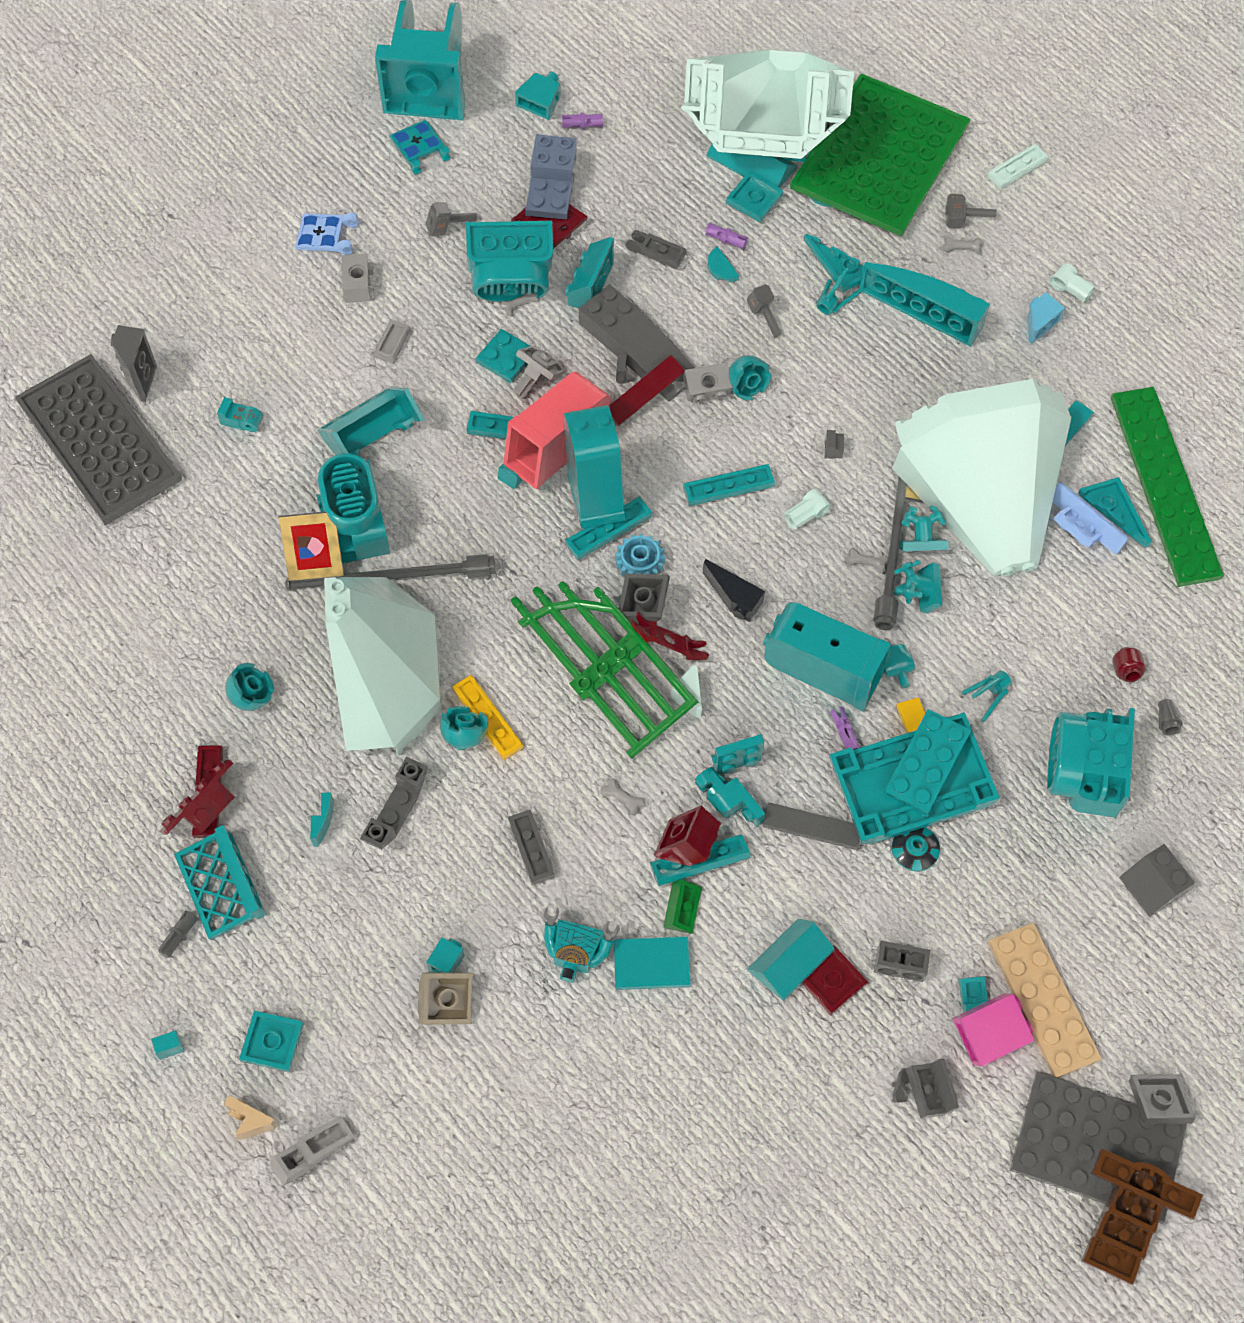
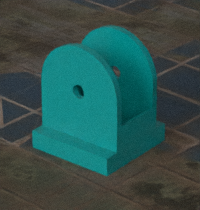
(422, 68)

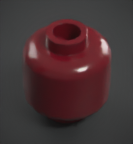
(1129, 664)

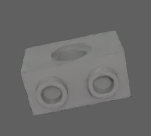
(356, 278)
(717, 374)

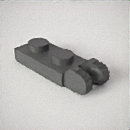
(656, 248)

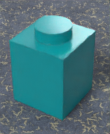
(445, 956)

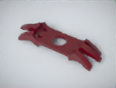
(683, 644)

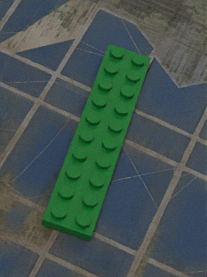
(1166, 487)

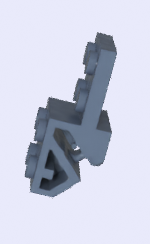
(551, 176)

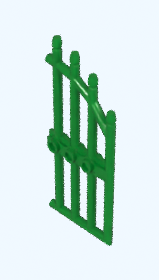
(609, 664)

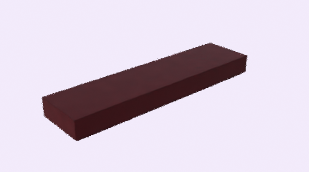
(645, 390)
(207, 758)

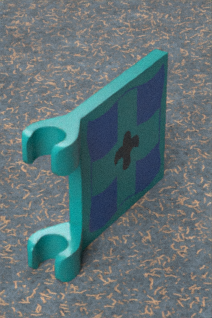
(419, 142)

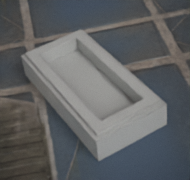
(392, 341)

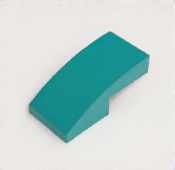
(321, 822)
(972, 992)

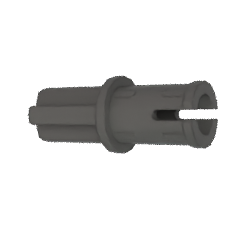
(177, 933)

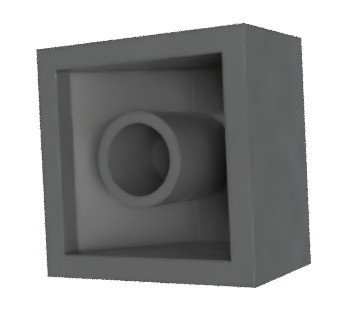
(645, 595)
(1157, 880)

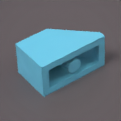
(1043, 315)

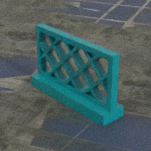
(240, 878)

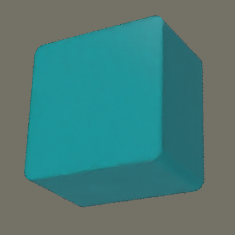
(167, 1045)

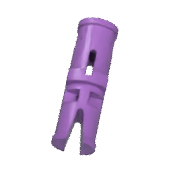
(582, 120)
(726, 236)
(844, 727)

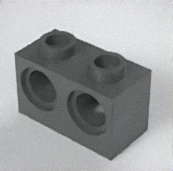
(902, 961)

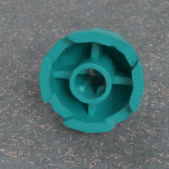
(749, 376)
(249, 687)
(463, 728)

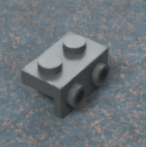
(932, 1089)

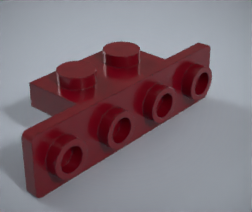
(204, 804)

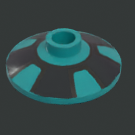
(916, 858)

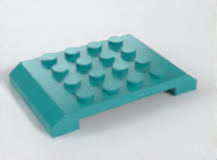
(877, 817)

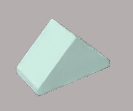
(691, 682)

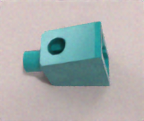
(539, 94)

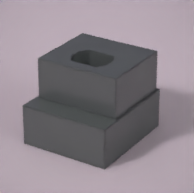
(834, 445)

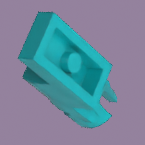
(729, 797)

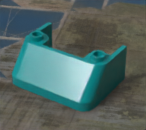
(371, 420)

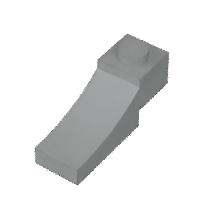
(311, 1150)

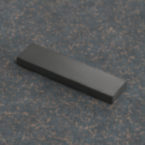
(811, 826)

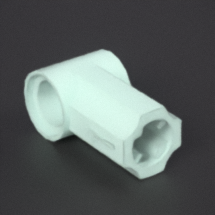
(1068, 279)
(811, 506)

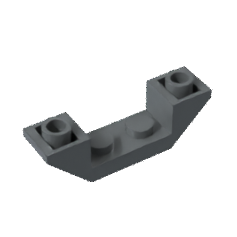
(398, 806)

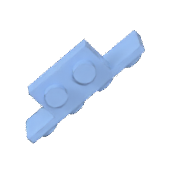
(1085, 522)

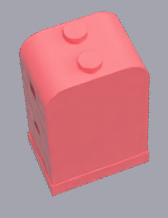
(537, 435)

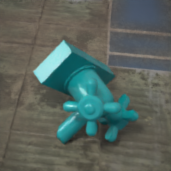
(923, 531)
(924, 585)

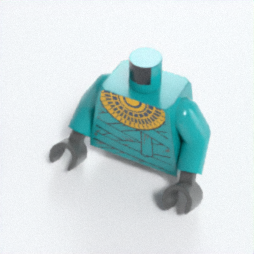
(576, 945)

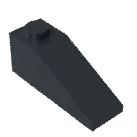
(737, 594)

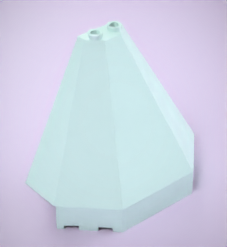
(767, 101)
(989, 467)
(381, 661)

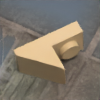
(254, 1120)

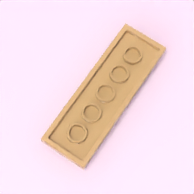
(1044, 1001)

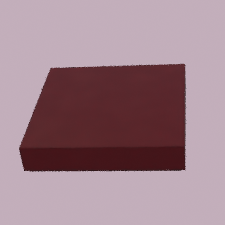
(834, 982)

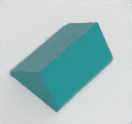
(792, 958)

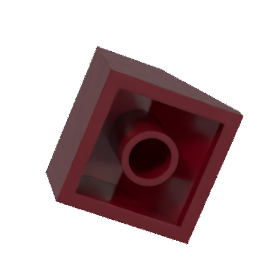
(688, 837)

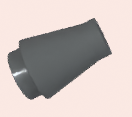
(1168, 718)

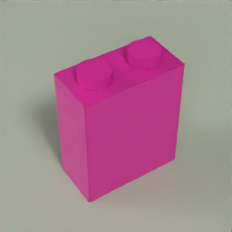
(993, 1029)

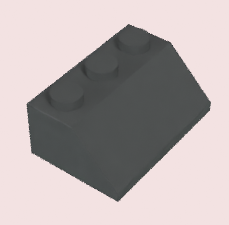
(135, 358)

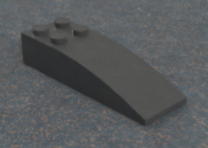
(629, 331)

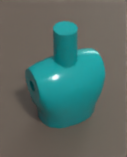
(899, 664)

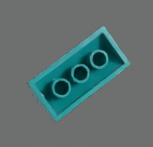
(766, 167)

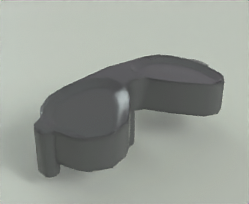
(899, 1093)

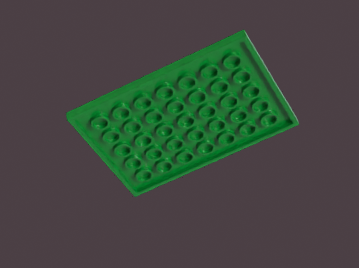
(882, 155)

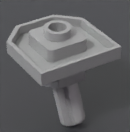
(539, 365)

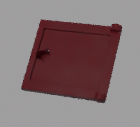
(573, 221)

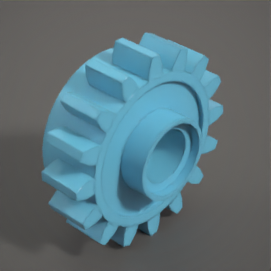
(639, 547)

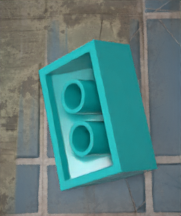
(592, 273)

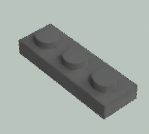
(531, 847)

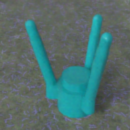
(828, 301)
(995, 683)

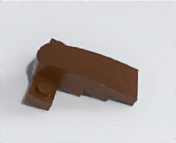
(1132, 1213)

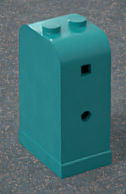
(594, 466)
(826, 654)

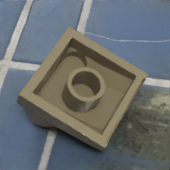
(445, 998)

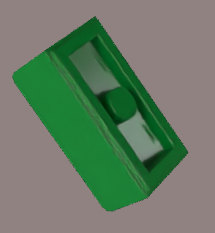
(682, 906)

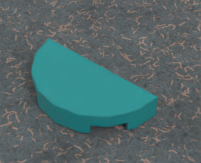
(720, 266)

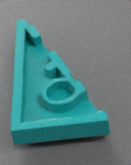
(835, 262)
(1114, 503)

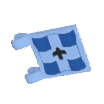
(323, 232)

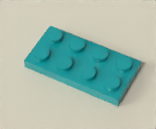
(927, 761)

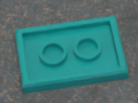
(651, 963)

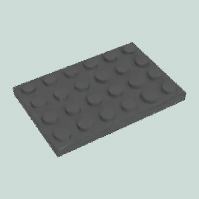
(1071, 1124)

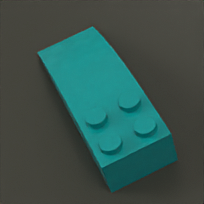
(926, 300)

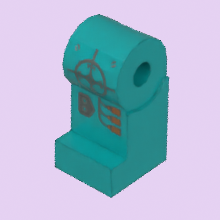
(239, 416)

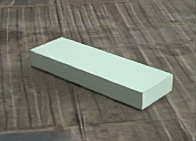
(1017, 166)

